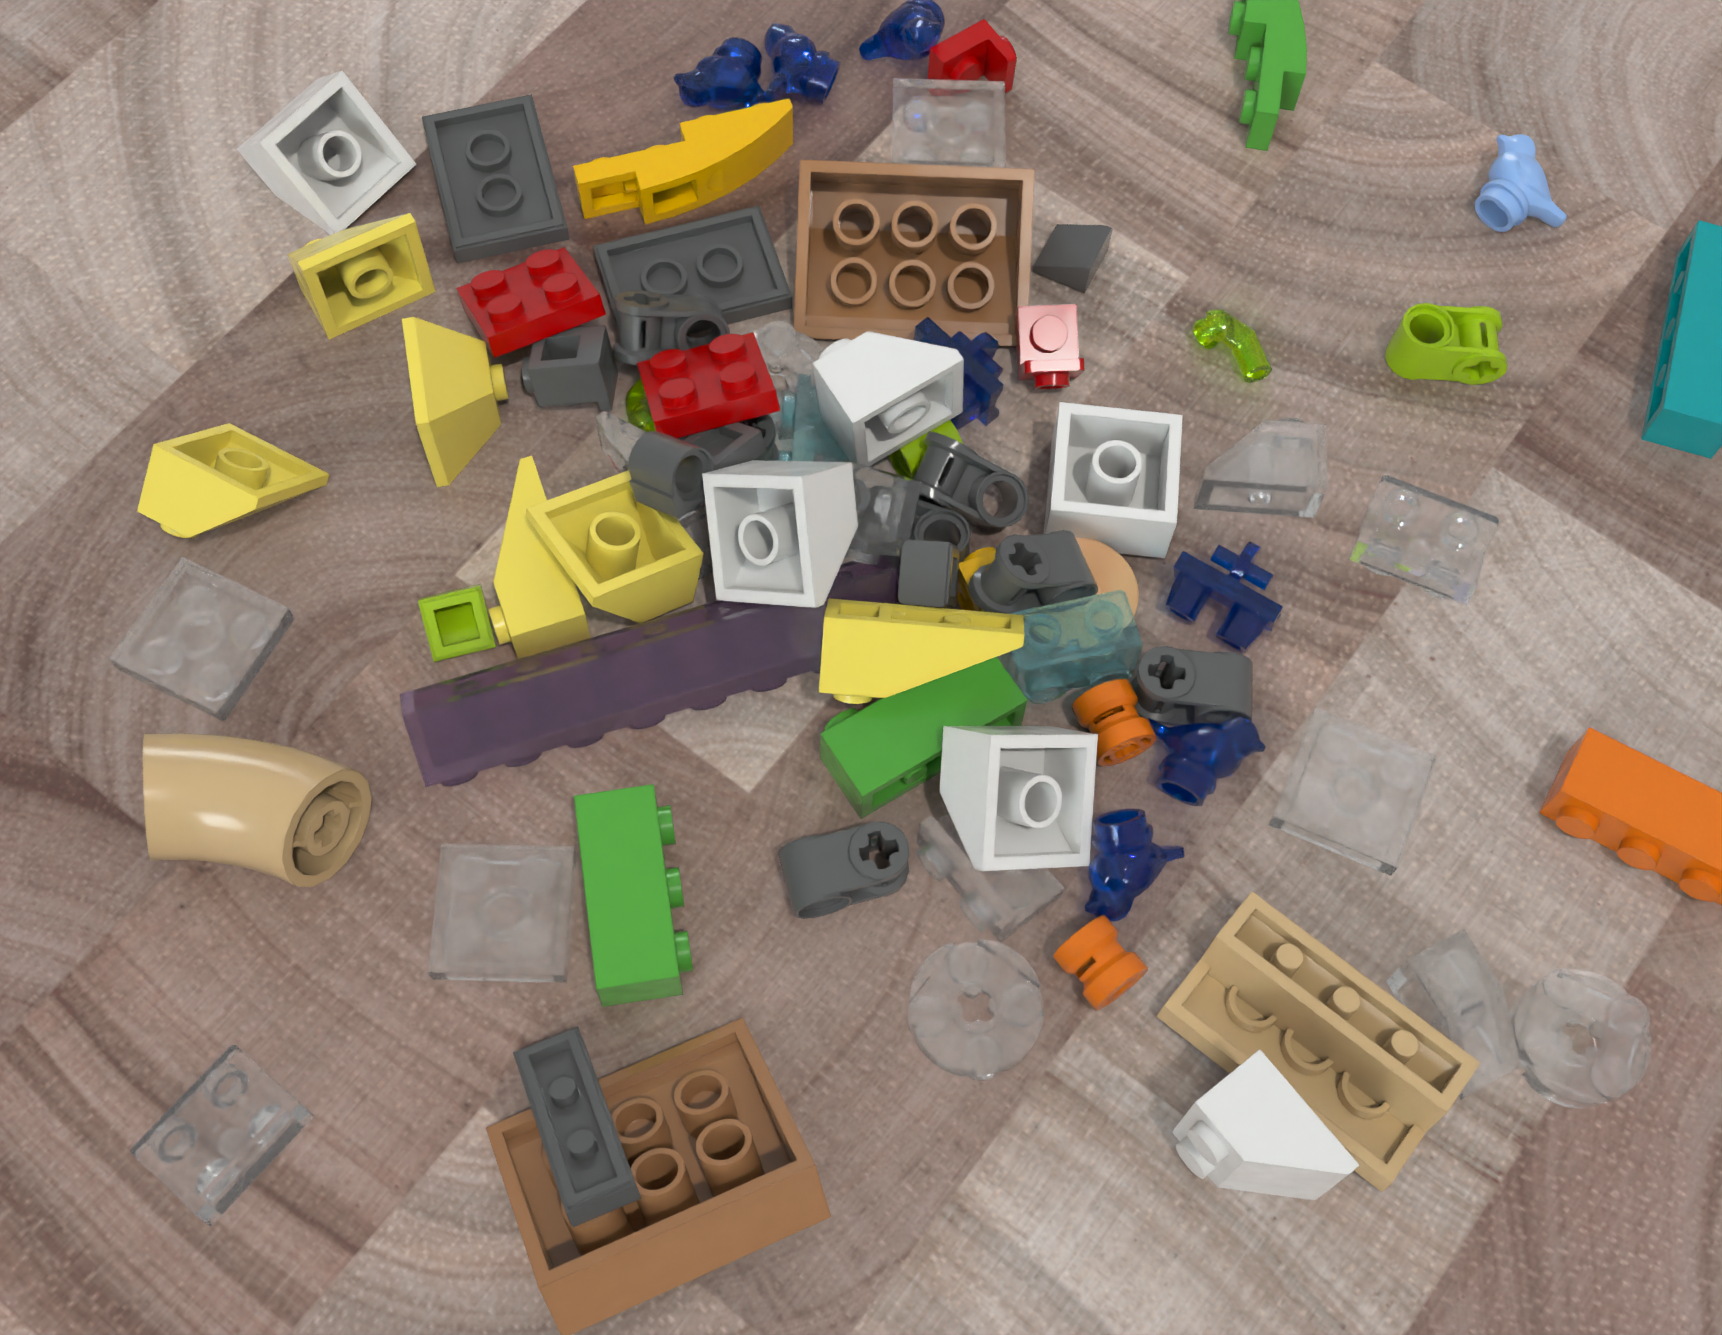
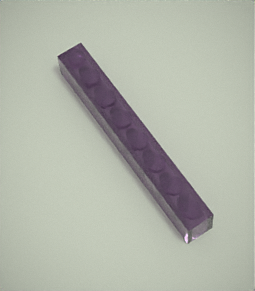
(623, 679)

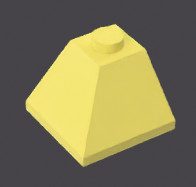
(362, 273)
(452, 394)
(219, 479)
(619, 549)

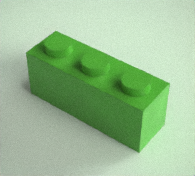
(900, 737)
(631, 895)

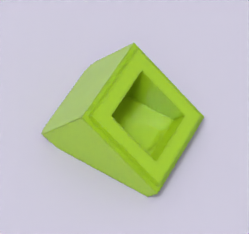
(457, 622)

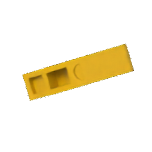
(708, 163)

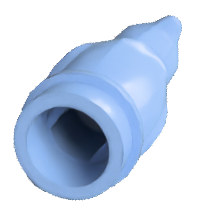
(1516, 188)

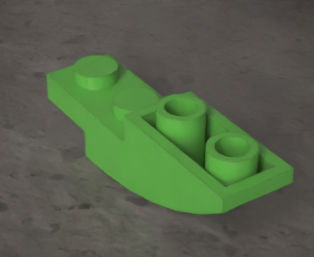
(1275, 54)

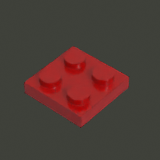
(530, 301)
(708, 385)

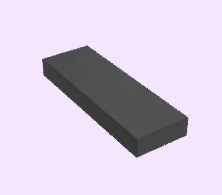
(576, 1127)

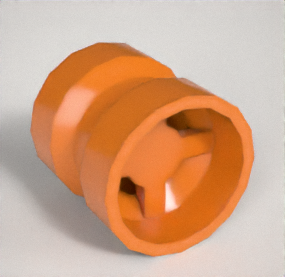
(1113, 716)
(1100, 962)

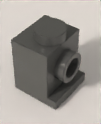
(572, 368)

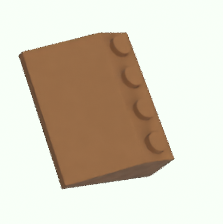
(911, 244)
(713, 1172)

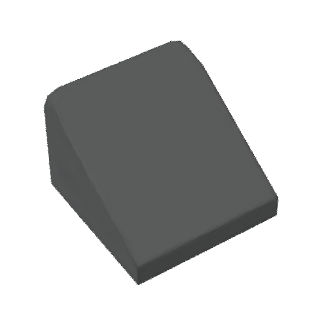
(1074, 254)
(928, 574)

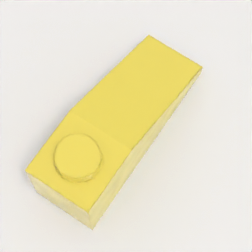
(534, 590)
(895, 647)

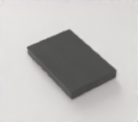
(495, 178)
(715, 257)

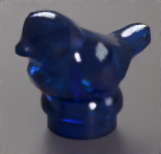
(906, 32)
(798, 65)
(725, 79)
(1202, 755)
(1124, 862)

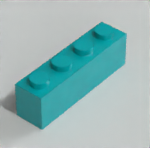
(1687, 374)

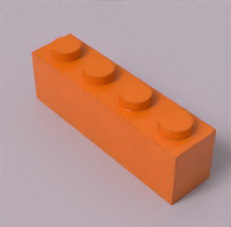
(1641, 812)

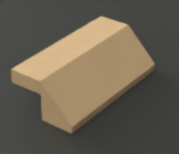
(1330, 1031)

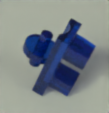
(980, 371)
(1249, 610)

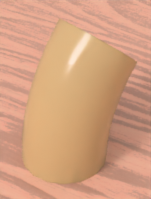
(251, 805)

